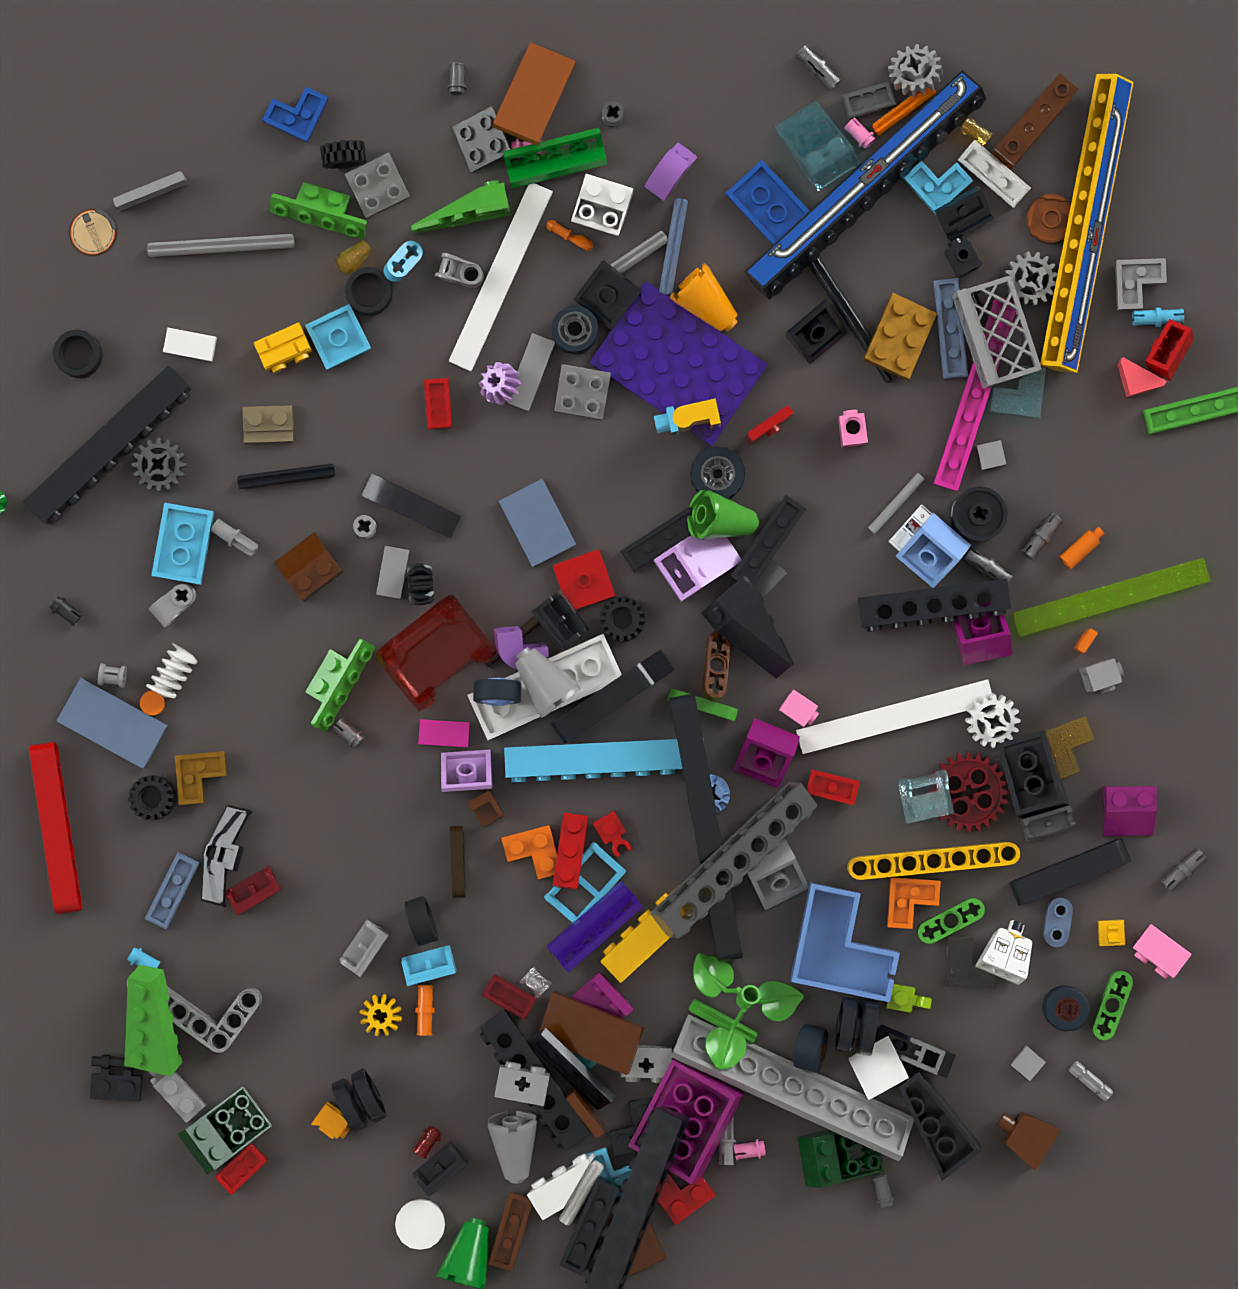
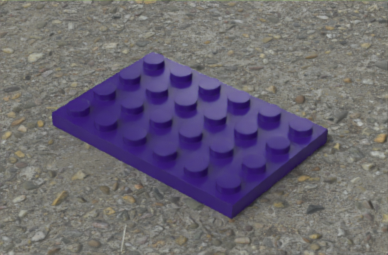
(677, 360)

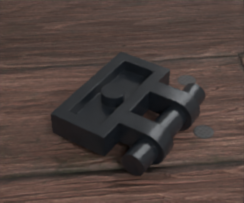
(114, 1086)

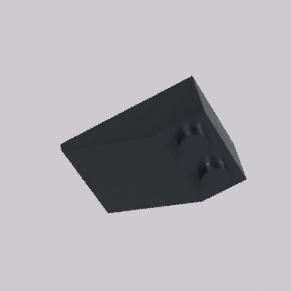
(1032, 774)

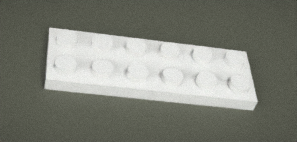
(587, 664)

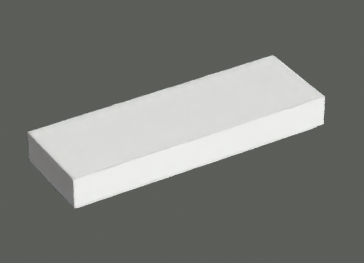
(994, 173)

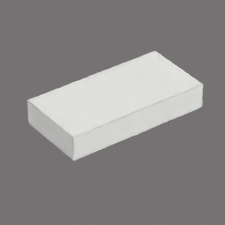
(190, 344)

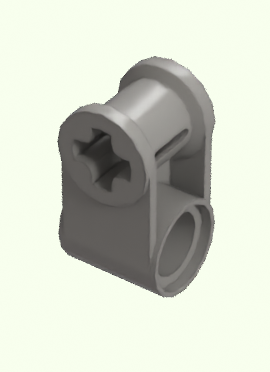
(455, 269)
(170, 607)

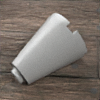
(544, 681)
(513, 1143)

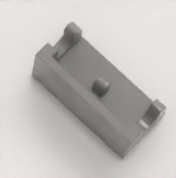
(364, 947)

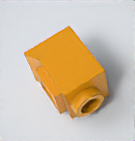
(331, 1121)

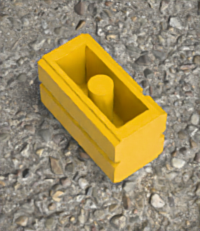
(283, 348)

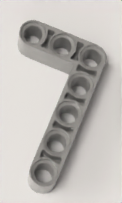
(213, 1027)

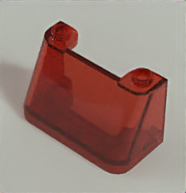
(433, 650)

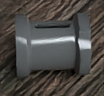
(613, 106)

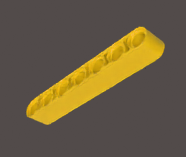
(945, 863)

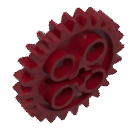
(974, 814)

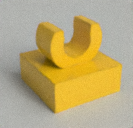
(1111, 932)

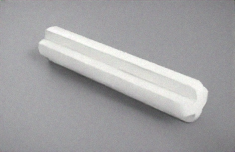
(581, 1192)

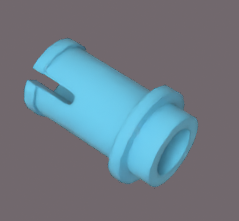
(138, 957)

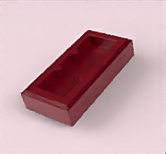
(509, 996)

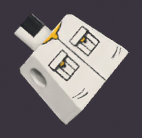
(1007, 954)

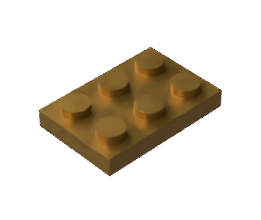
(899, 336)

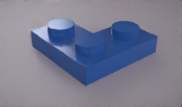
(300, 120)

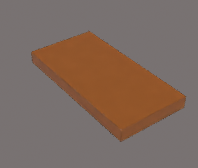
(534, 94)

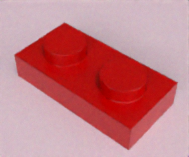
(832, 787)

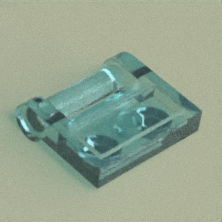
(926, 805)

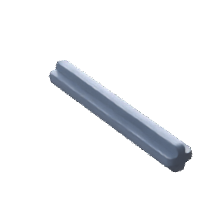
(673, 246)

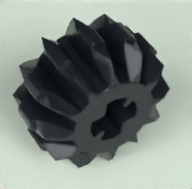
(420, 584)

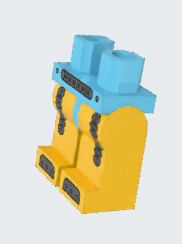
(688, 416)

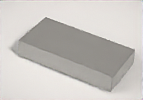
(393, 572)

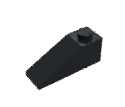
(918, 1052)

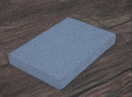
(537, 522)

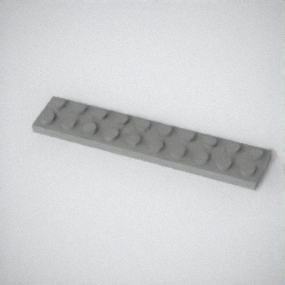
(801, 1092)

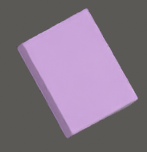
(466, 770)

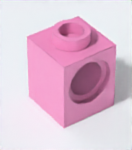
(848, 439)
(799, 708)

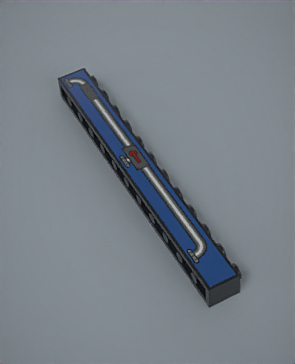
(866, 185)

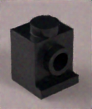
(962, 266)

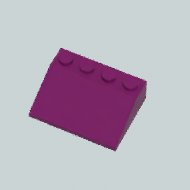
(710, 1108)

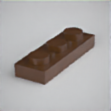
(510, 1231)

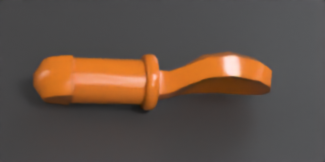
(580, 240)

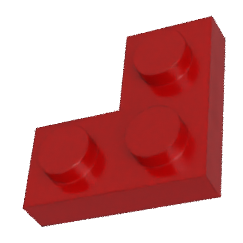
(684, 1201)

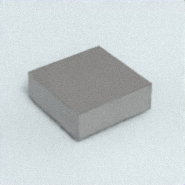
(991, 455)
(1028, 1063)

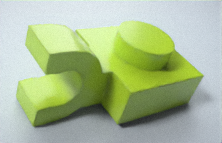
(904, 998)

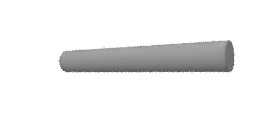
(896, 503)

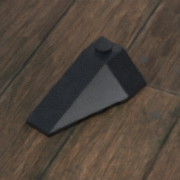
(745, 624)

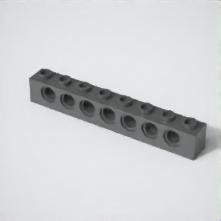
(668, 912)

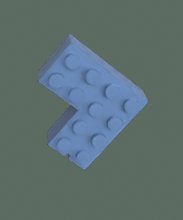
(827, 955)

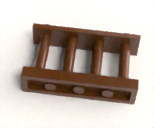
(1035, 121)

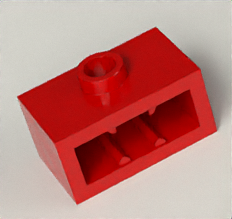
(1169, 349)

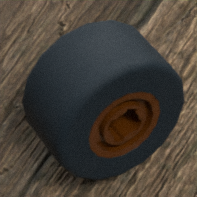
(810, 1048)

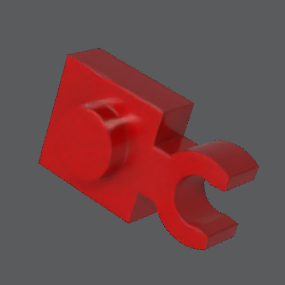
(611, 829)

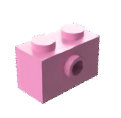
(1161, 952)

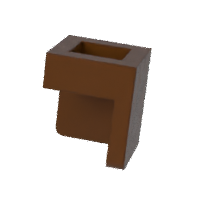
(486, 808)

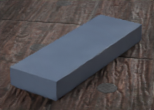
(172, 890)

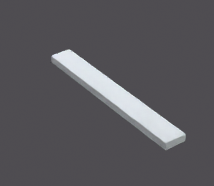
(500, 276)
(892, 717)

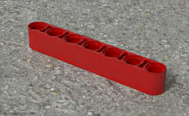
(55, 828)

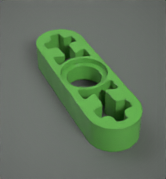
(708, 706)
(937, 934)
(1111, 984)

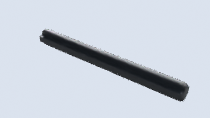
(845, 309)

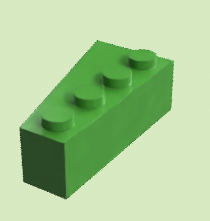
(149, 1027)

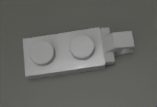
(178, 1094)

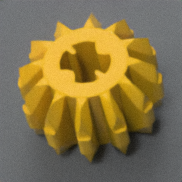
(384, 1007)

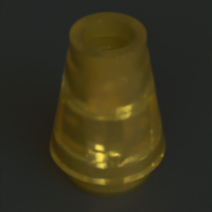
(352, 258)

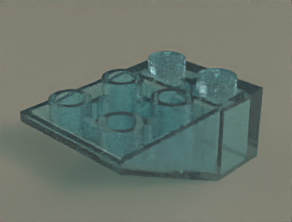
(817, 145)

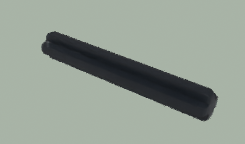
(286, 476)

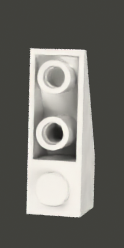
(554, 1193)

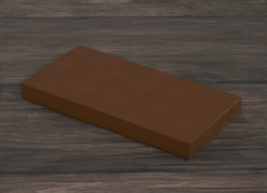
(593, 1032)

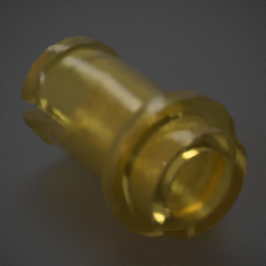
(975, 131)

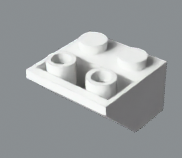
(602, 205)

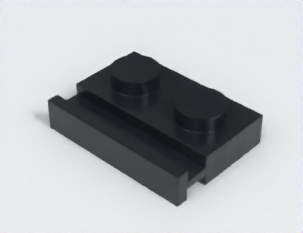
(964, 214)

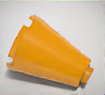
(706, 299)

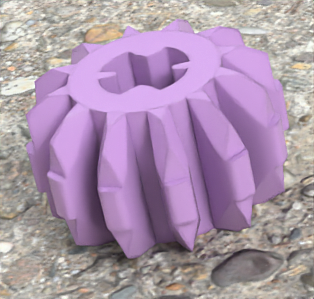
(499, 383)

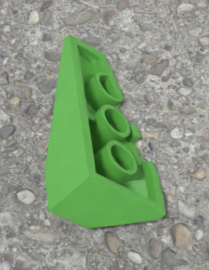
(477, 206)

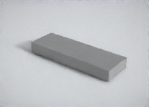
(150, 191)
(532, 370)

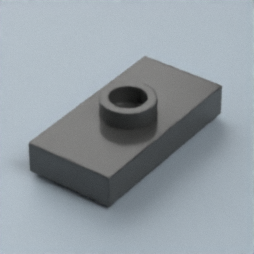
(868, 100)

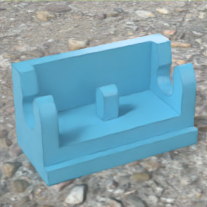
(428, 965)

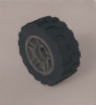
(723, 460)

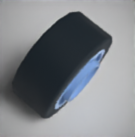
(497, 691)

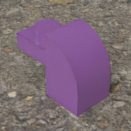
(670, 171)
(510, 643)

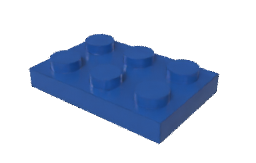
(767, 202)

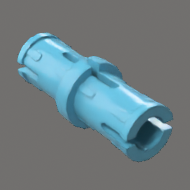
(1157, 317)

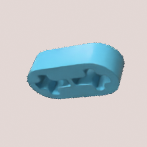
(407, 264)

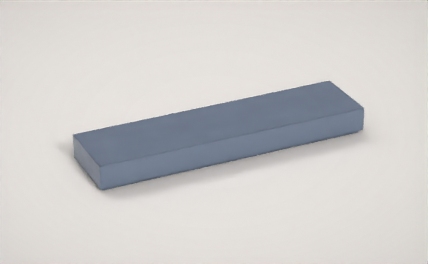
(950, 330)

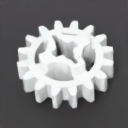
(996, 711)

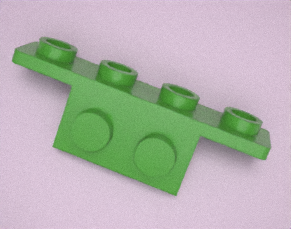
(319, 208)
(335, 681)

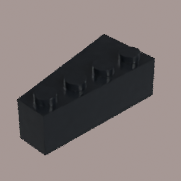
(940, 1127)

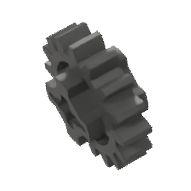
(150, 473)

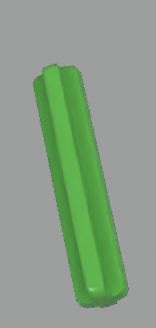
(721, 1020)

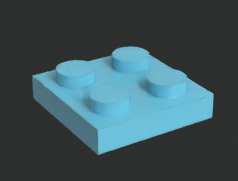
(338, 337)

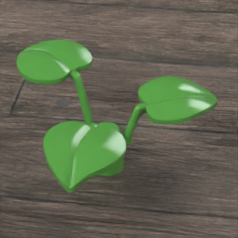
(777, 1003)

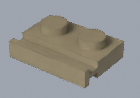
(268, 424)

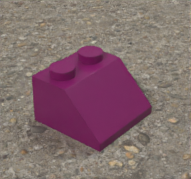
(982, 637)
(766, 753)
(1129, 810)

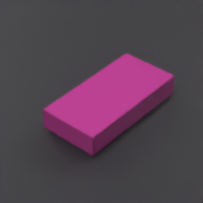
(444, 733)

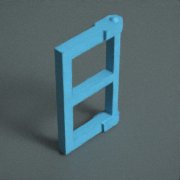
(620, 871)

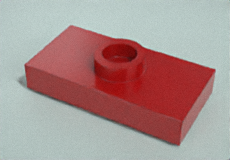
(438, 403)
(241, 1168)

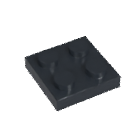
(607, 294)

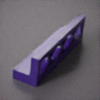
(594, 926)

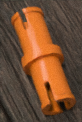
(424, 1010)

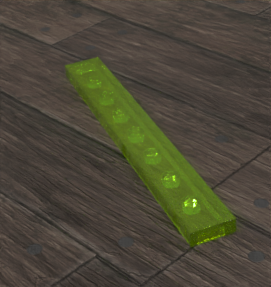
(1111, 597)

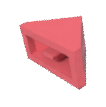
(1137, 379)

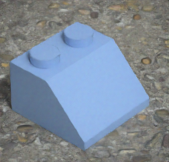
(933, 550)

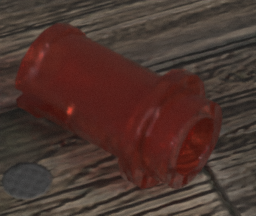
(427, 1141)

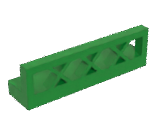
(555, 161)

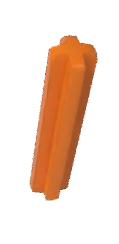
(901, 111)

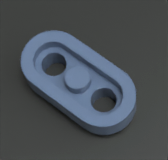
(1057, 922)

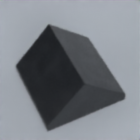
(816, 332)

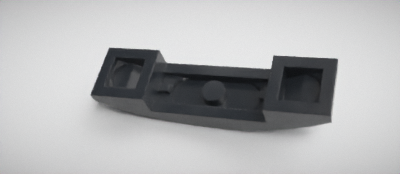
(411, 505)

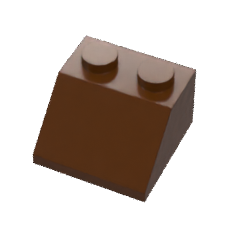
(308, 567)

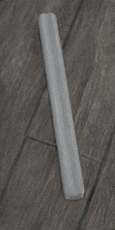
(220, 245)

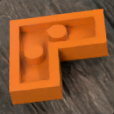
(533, 843)
(906, 893)

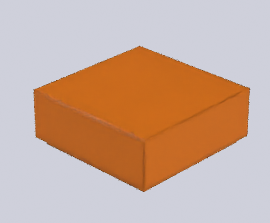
(1085, 640)

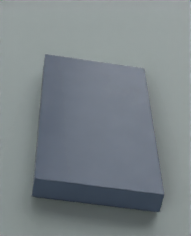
(112, 723)

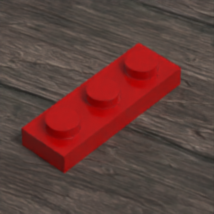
(570, 851)

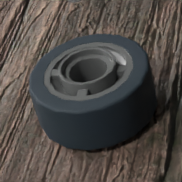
(581, 342)

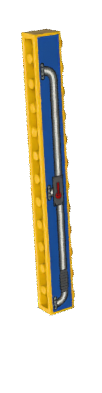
(1086, 223)

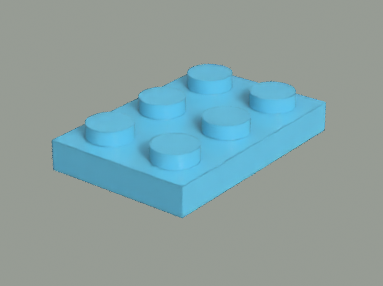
(182, 543)

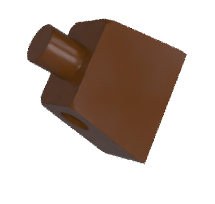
(1028, 1137)

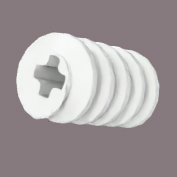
(172, 672)

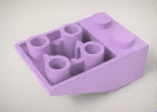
(696, 564)

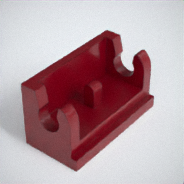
(253, 890)

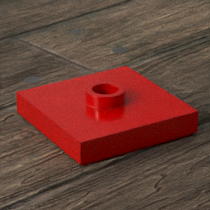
(770, 425)
(584, 579)

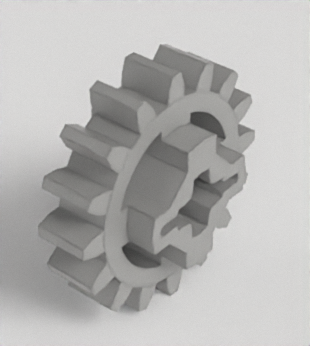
(925, 63)
(1036, 287)

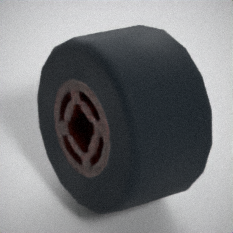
(1057, 1008)

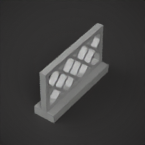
(975, 332)

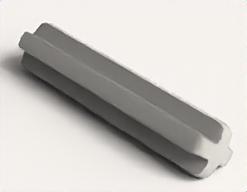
(640, 252)

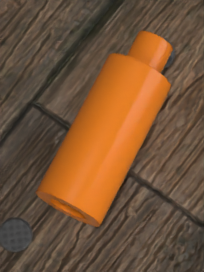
(1081, 548)

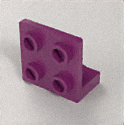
(603, 995)

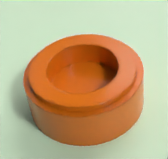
(152, 703)

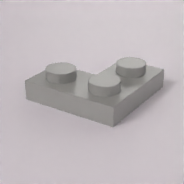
(1131, 276)

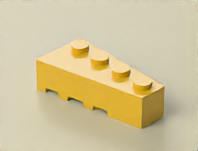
(636, 945)

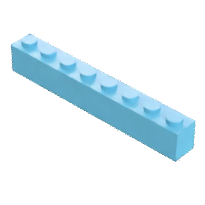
(592, 759)

